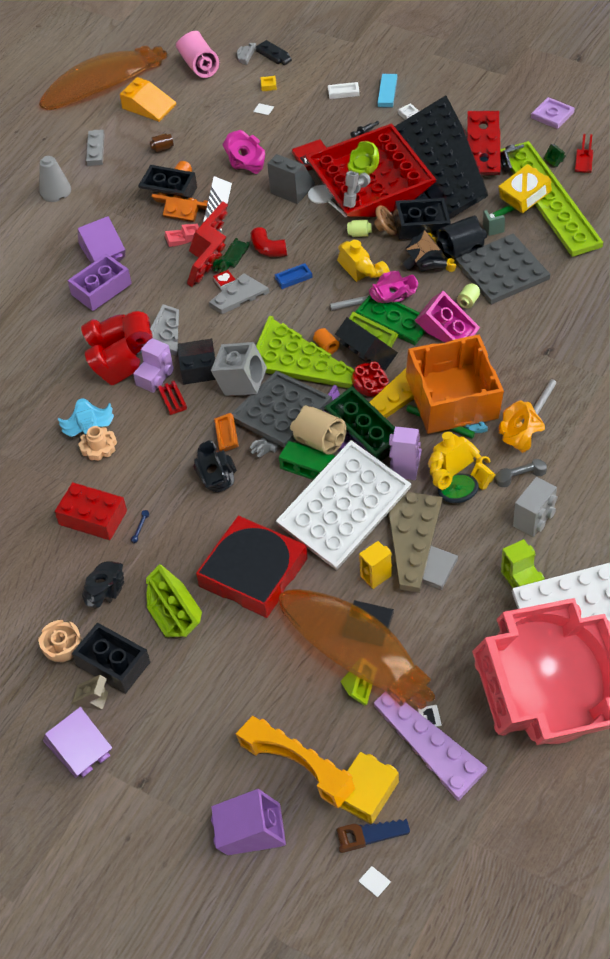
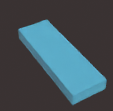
(387, 90)

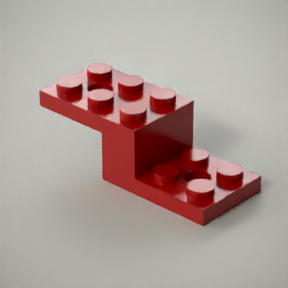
(485, 141)
(207, 244)

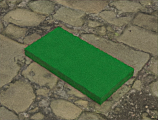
(394, 317)

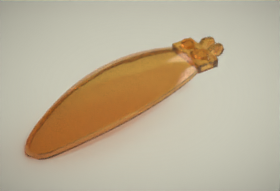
(99, 74)
(357, 644)

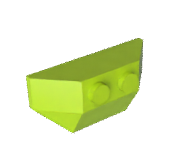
(171, 603)

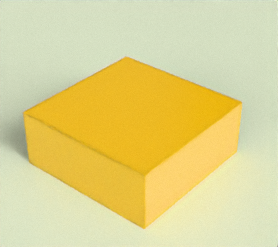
(268, 83)

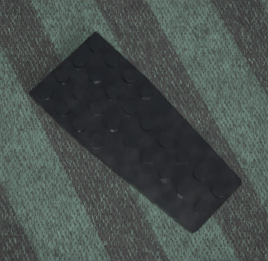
(446, 152)

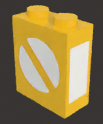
(525, 188)

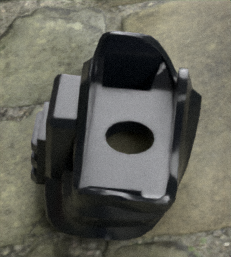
(208, 456)
(94, 593)

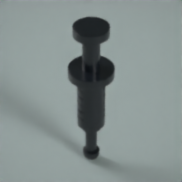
(361, 130)

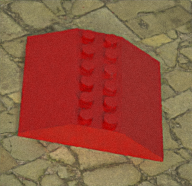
(397, 176)

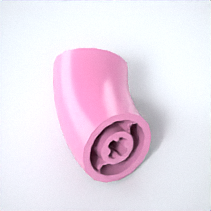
(198, 54)

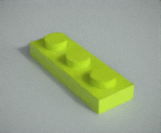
(379, 331)

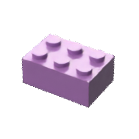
(99, 282)

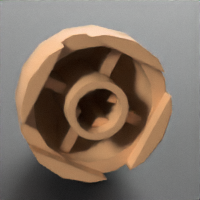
(59, 640)

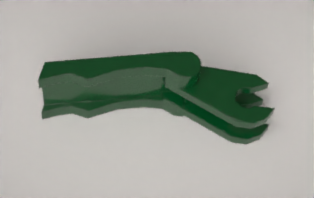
(232, 256)

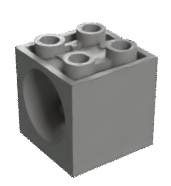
(239, 368)

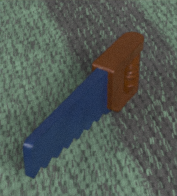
(370, 833)

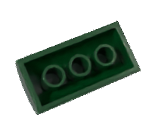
(363, 422)

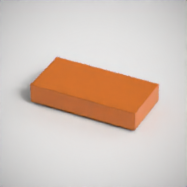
(226, 432)

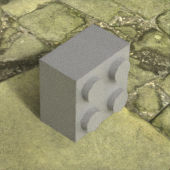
(535, 507)

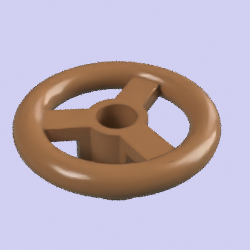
(383, 222)

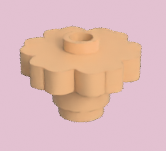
(97, 443)

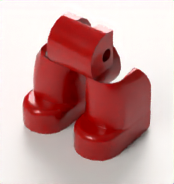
(116, 344)

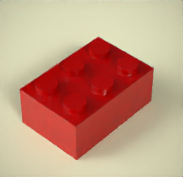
(91, 511)

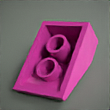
(446, 319)

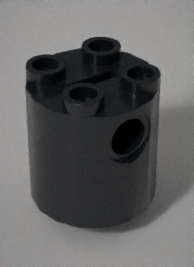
(461, 237)

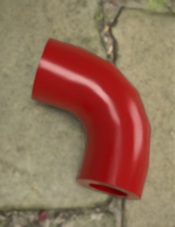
(265, 246)

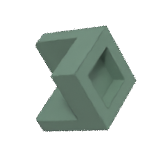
(493, 225)

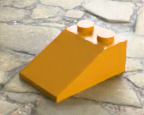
(146, 100)

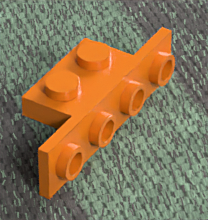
(180, 208)

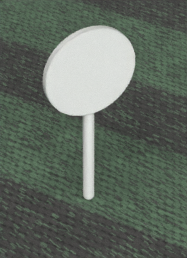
(320, 194)

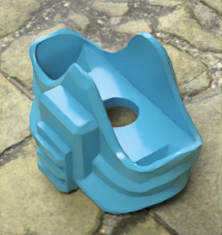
(86, 416)

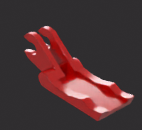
(584, 157)

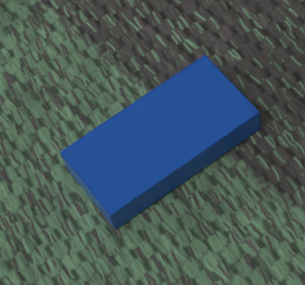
(293, 276)

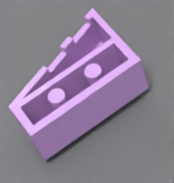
(405, 452)

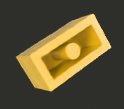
(375, 564)

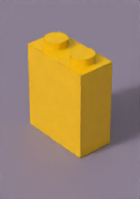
(372, 785)

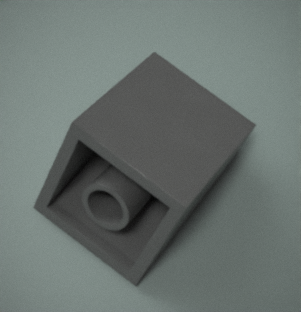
(289, 179)

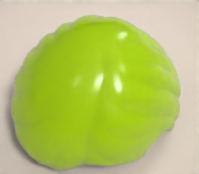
(364, 158)

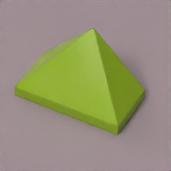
(357, 688)

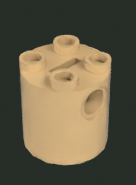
(319, 430)

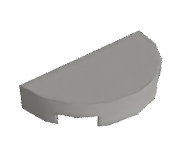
(245, 53)

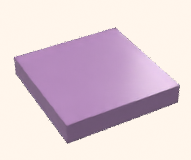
(552, 112)

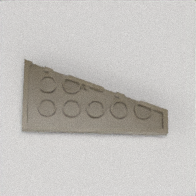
(412, 531)

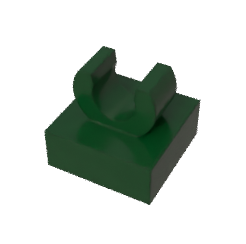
(554, 155)

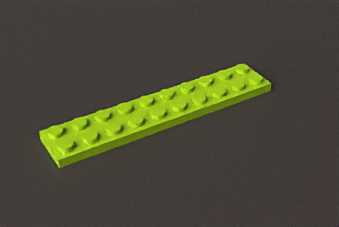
(558, 207)

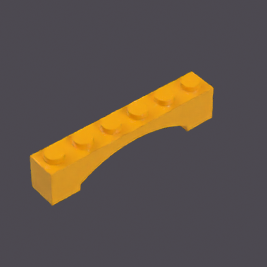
(260, 737)

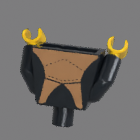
(426, 254)

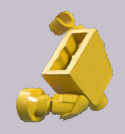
(357, 261)
(451, 457)

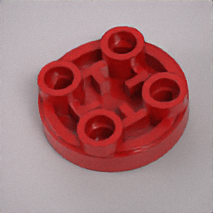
(369, 379)

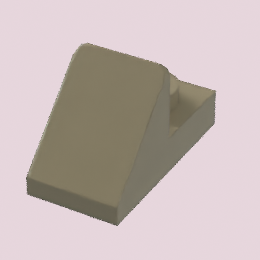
(91, 693)

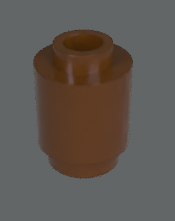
(161, 142)

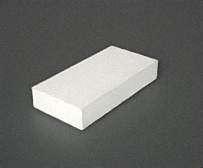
(343, 90)

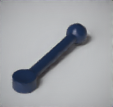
(145, 514)

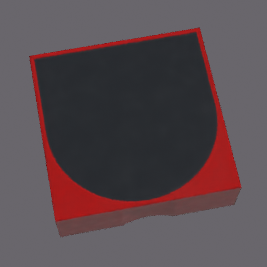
(252, 566)

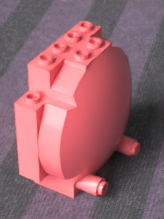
(547, 672)

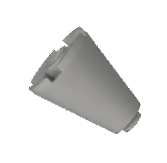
(52, 180)

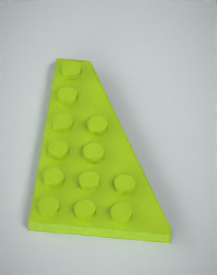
(292, 355)

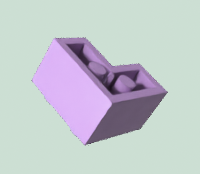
(156, 365)

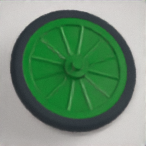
(460, 490)

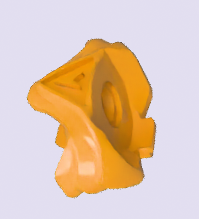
(514, 431)

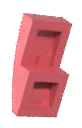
(182, 236)

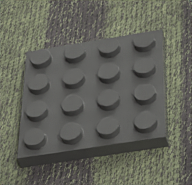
(502, 268)
(277, 406)

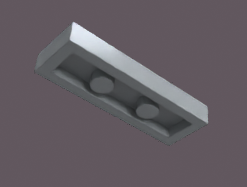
(95, 147)

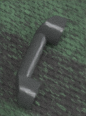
(504, 476)

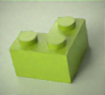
(519, 564)

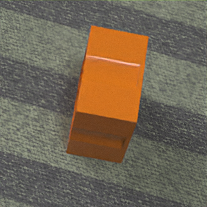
(454, 384)

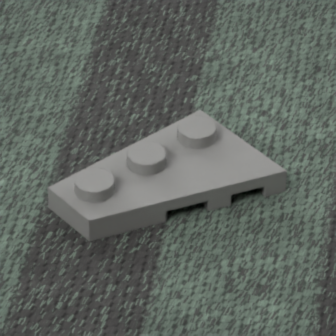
(239, 291)
(166, 327)

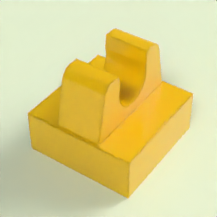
(482, 475)

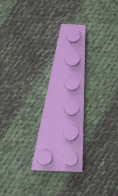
(442, 755)

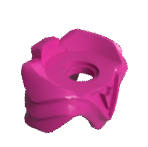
(252, 154)
(405, 287)

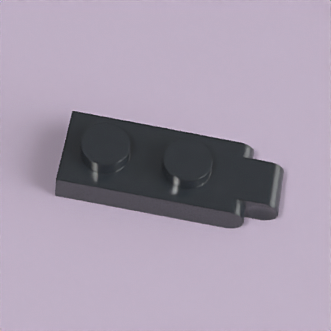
(273, 52)

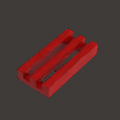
(167, 387)

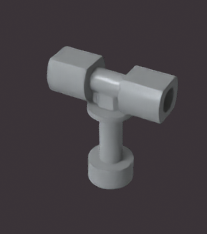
(354, 182)

